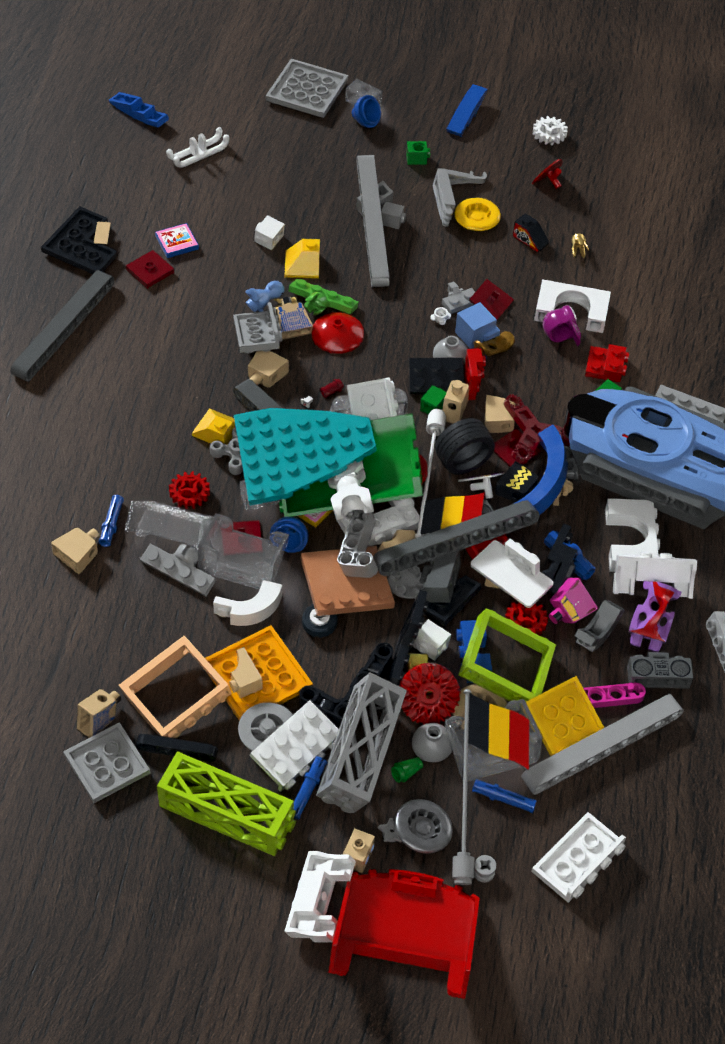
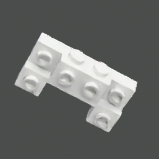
(398, 517)
(654, 568)
(313, 896)

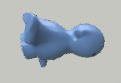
(259, 298)

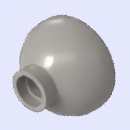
(450, 348)
(431, 748)

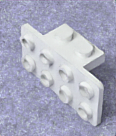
(513, 571)

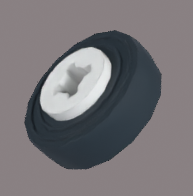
(315, 625)

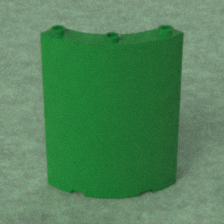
(390, 471)

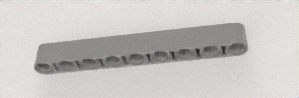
(372, 221)
(602, 744)

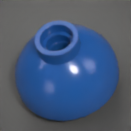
(367, 111)
(297, 533)

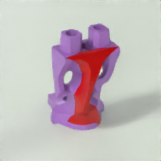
(651, 627)

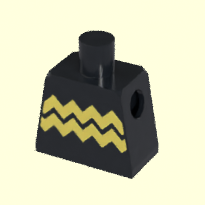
(516, 482)

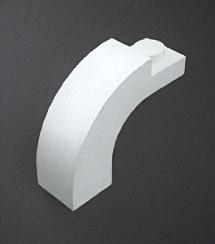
(253, 610)

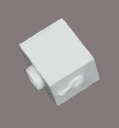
(269, 232)
(432, 640)

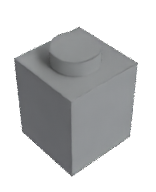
(393, 215)

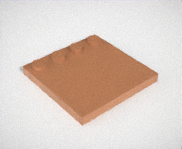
(340, 594)

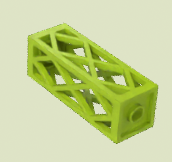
(280, 811)

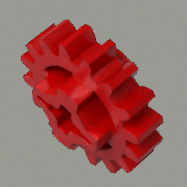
(189, 490)
(527, 617)

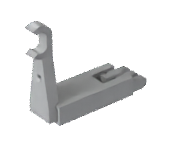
(443, 192)

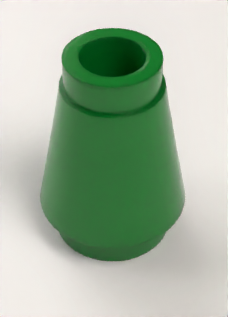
(406, 769)

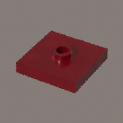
(150, 269)

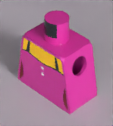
(571, 602)

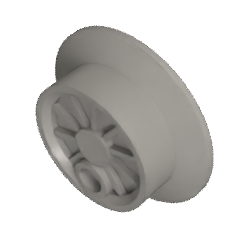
(260, 722)

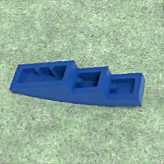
(466, 110)
(141, 111)

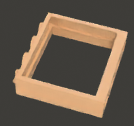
(158, 666)

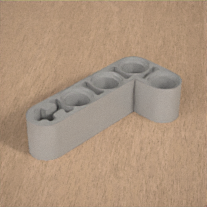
(353, 555)

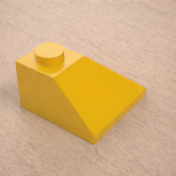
(303, 259)
(215, 427)

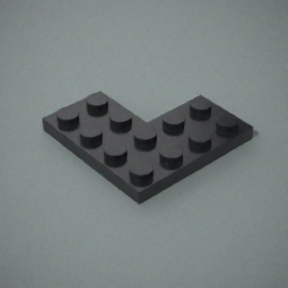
(75, 243)
(406, 638)

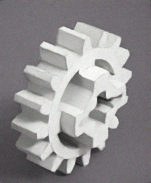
(550, 130)

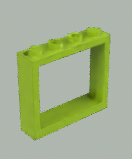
(494, 682)

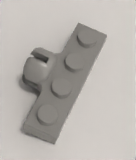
(179, 567)

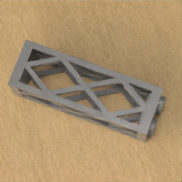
(366, 692)

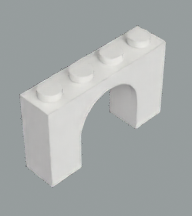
(593, 300)
(636, 514)

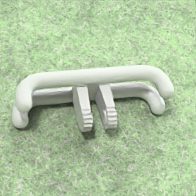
(199, 150)

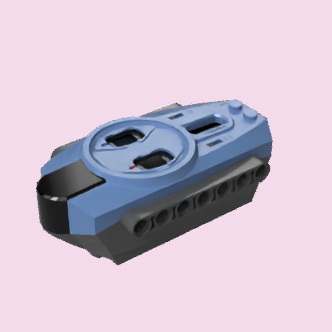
(650, 452)

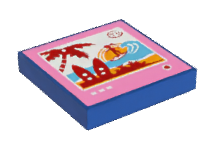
(176, 240)

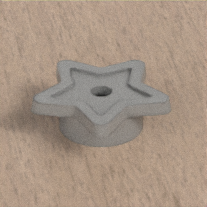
(387, 834)

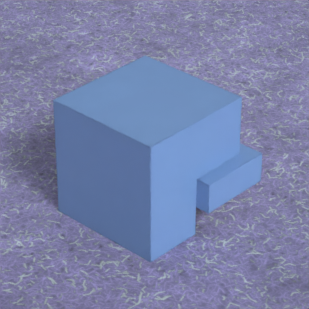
(476, 324)

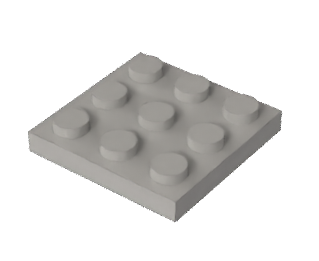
(106, 762)

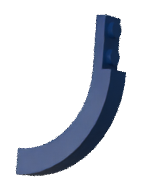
(555, 474)

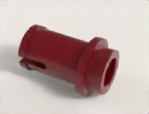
(332, 388)

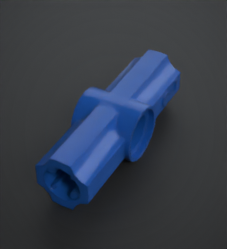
(583, 567)

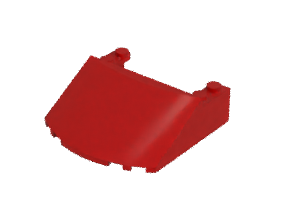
(407, 921)

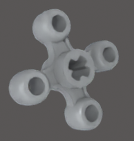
(218, 449)

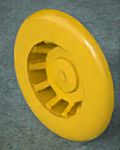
(477, 214)

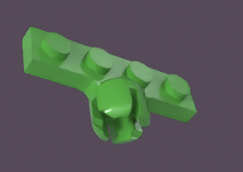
(319, 298)

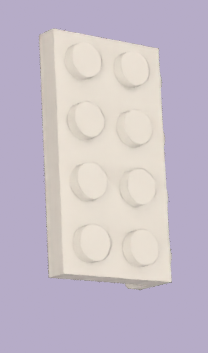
(373, 399)
(295, 745)
(579, 857)

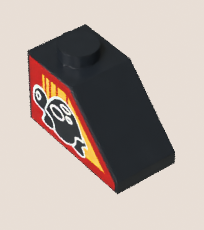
(530, 232)

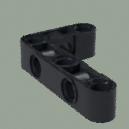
(335, 708)

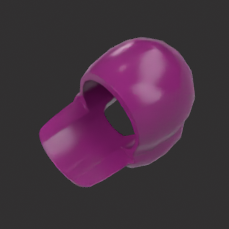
(562, 325)

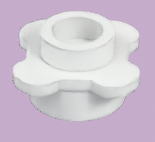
(440, 315)

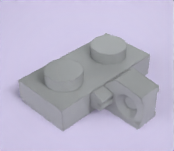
(457, 298)

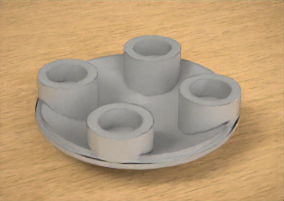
(406, 582)

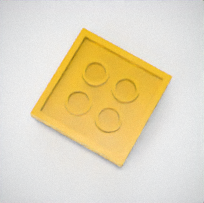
(564, 715)

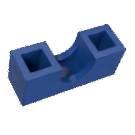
(463, 635)

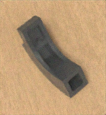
(600, 626)

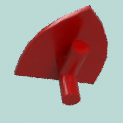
(552, 172)

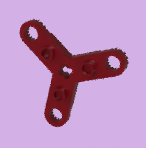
(527, 421)

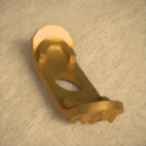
(501, 343)

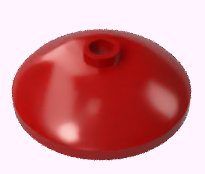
(337, 333)

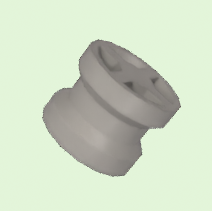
(484, 874)

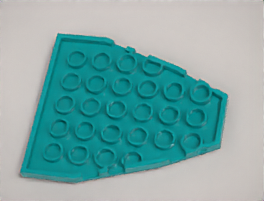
(296, 448)

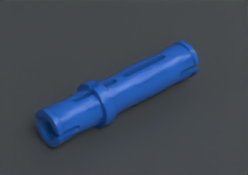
(109, 526)
(311, 779)
(500, 794)

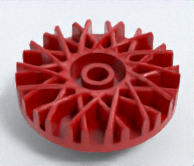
(439, 702)

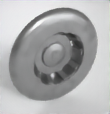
(420, 832)

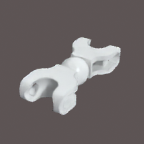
(349, 493)

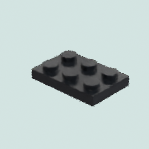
(435, 372)

